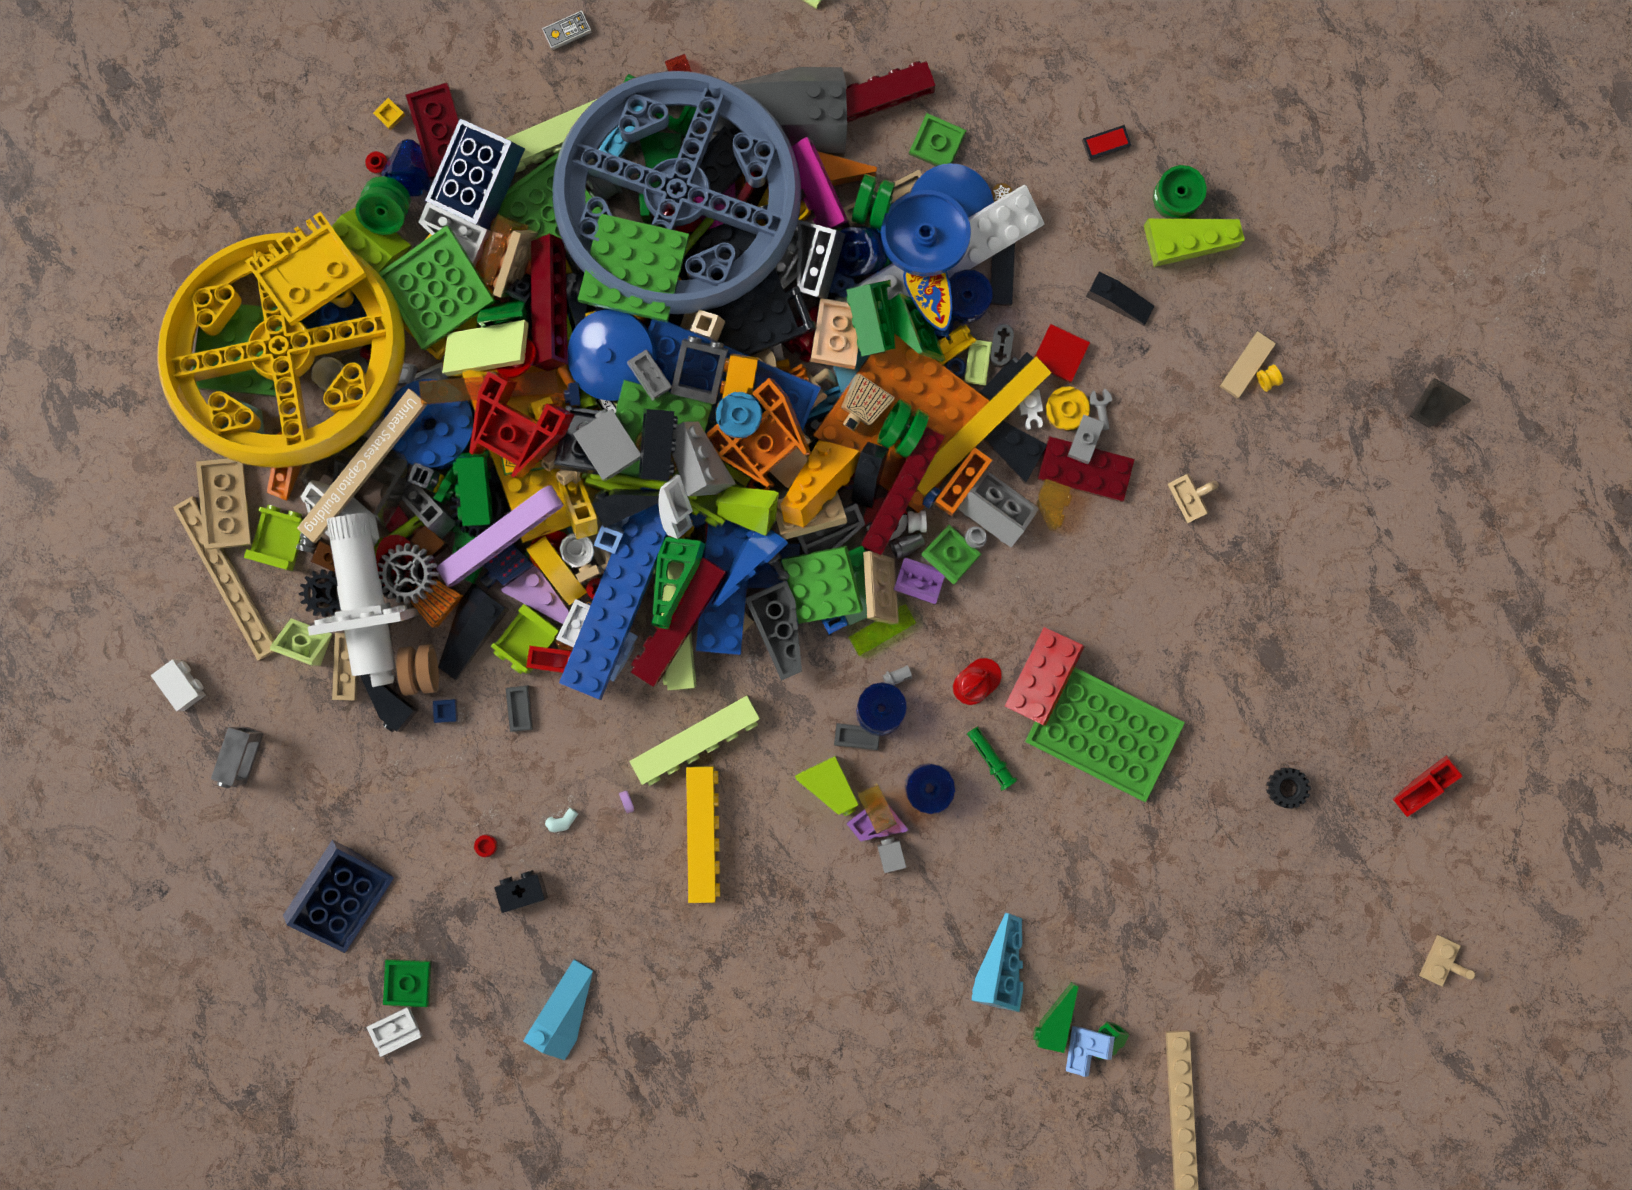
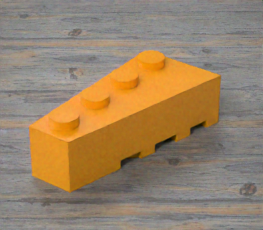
(819, 479)

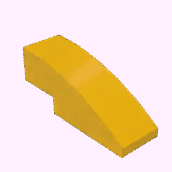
(556, 570)

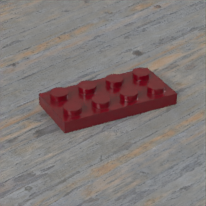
(434, 122)
(1104, 476)

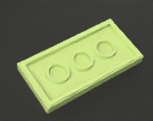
(485, 348)

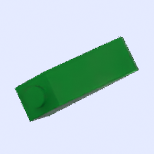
(1056, 1023)

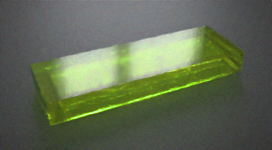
(880, 632)

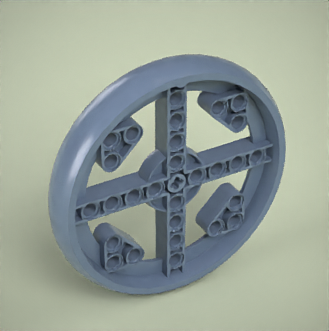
(759, 132)

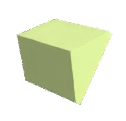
(297, 644)

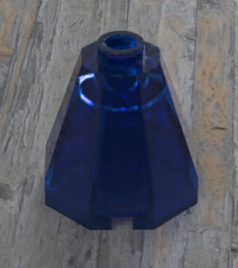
(408, 167)

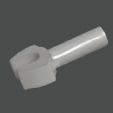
(1101, 407)

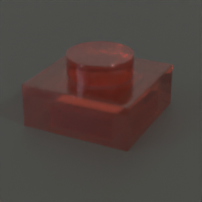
(678, 63)

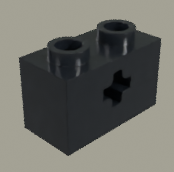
(510, 899)

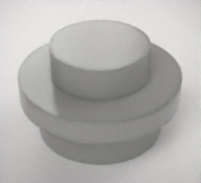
(975, 537)

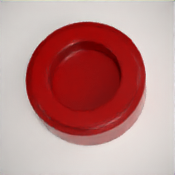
(485, 845)

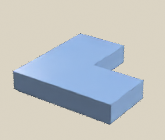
(1085, 1044)

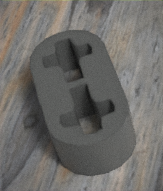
(996, 345)

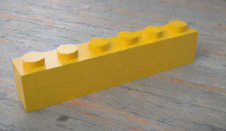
(701, 834)

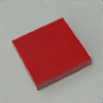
(1061, 352)

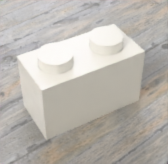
(178, 684)

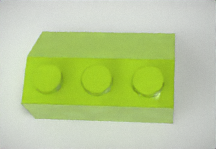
(374, 248)

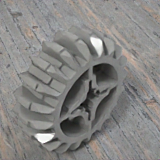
(413, 566)

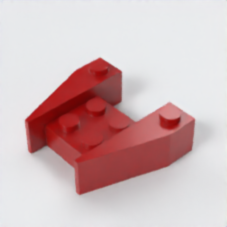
(512, 432)

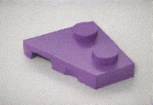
(864, 829)

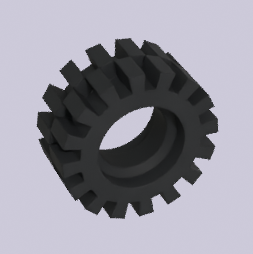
(1301, 788)

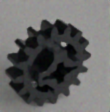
(317, 599)

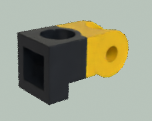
(425, 477)

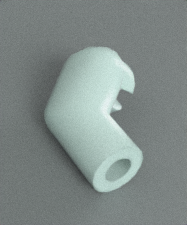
(561, 824)

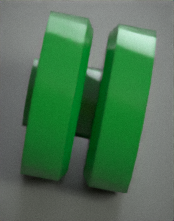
(1179, 192)
(874, 202)
(383, 205)
(903, 428)

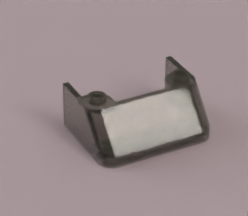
(390, 472)

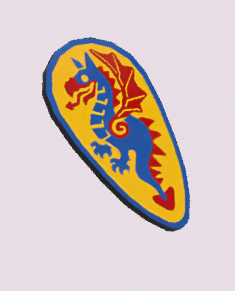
(931, 298)

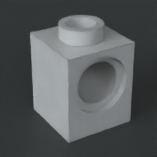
(891, 855)

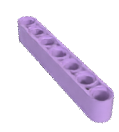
(500, 536)

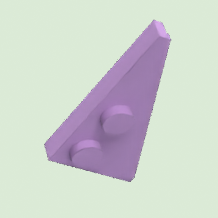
(536, 591)

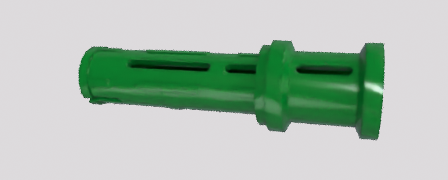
(997, 767)

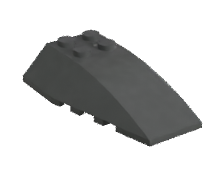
(804, 103)

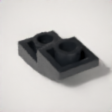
(521, 289)

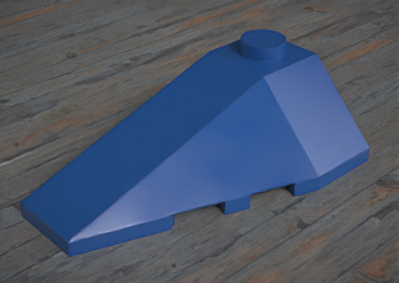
(753, 552)

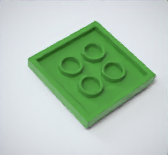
(823, 584)

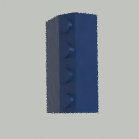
(475, 174)
(337, 897)

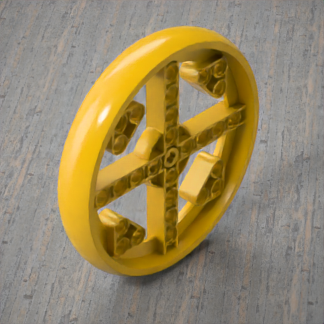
(238, 440)

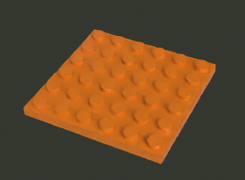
(918, 382)

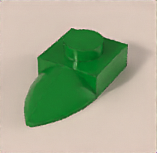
(446, 489)

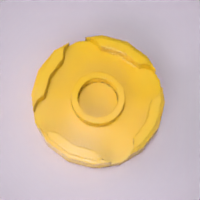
(1067, 408)

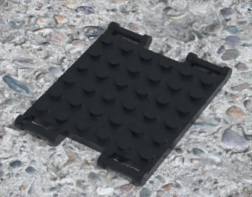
(760, 316)

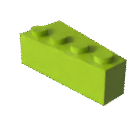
(1189, 238)

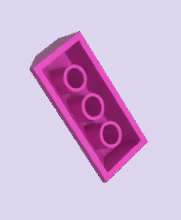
(818, 187)

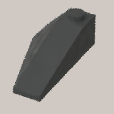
(777, 622)

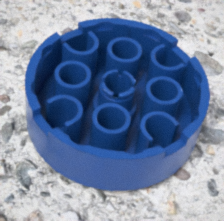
(444, 443)

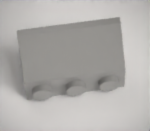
(998, 508)

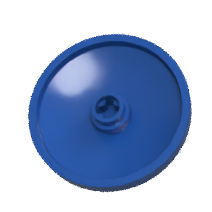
(959, 183)
(925, 233)
(601, 352)

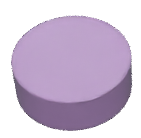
(626, 800)

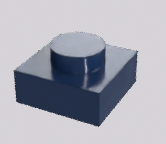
(572, 395)
(445, 711)

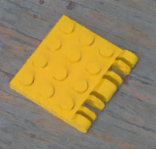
(307, 271)

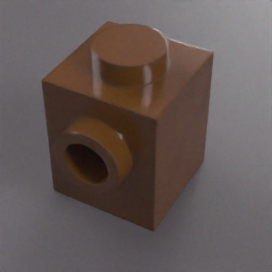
(428, 540)
(323, 556)

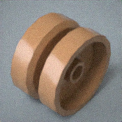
(417, 669)

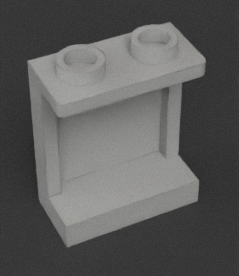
(607, 444)

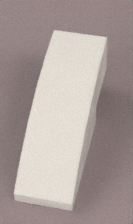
(674, 508)

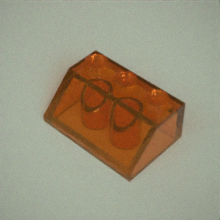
(496, 247)

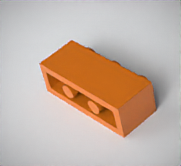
(962, 481)

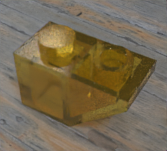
(1051, 503)
(877, 808)

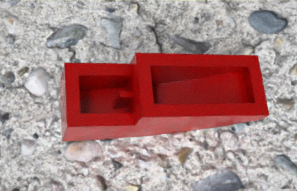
(547, 659)
(1427, 786)

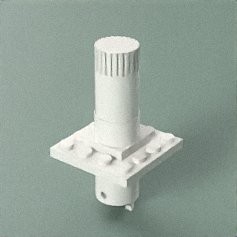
(361, 600)

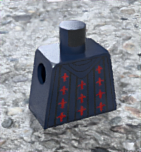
(506, 566)

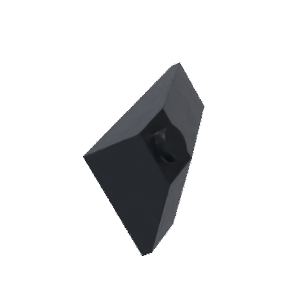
(472, 625)

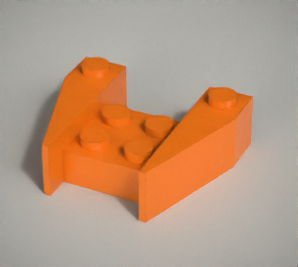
(770, 443)

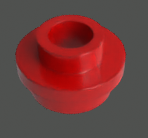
(376, 169)

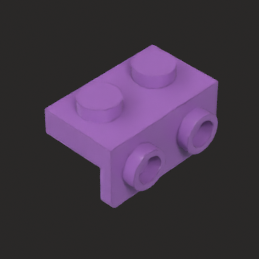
(919, 580)

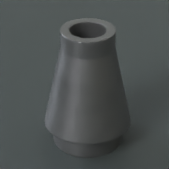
(906, 545)

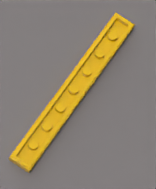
(983, 423)

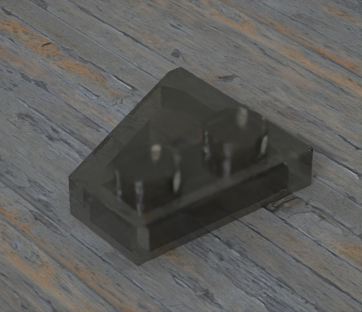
(1437, 403)

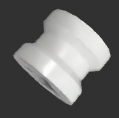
(917, 521)

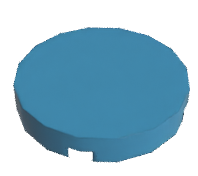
(738, 415)

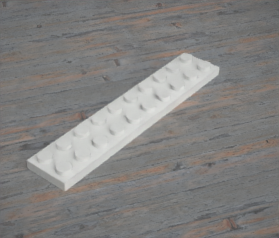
(991, 232)

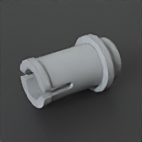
(897, 676)

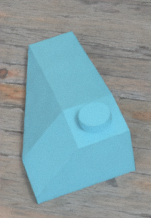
(998, 977)

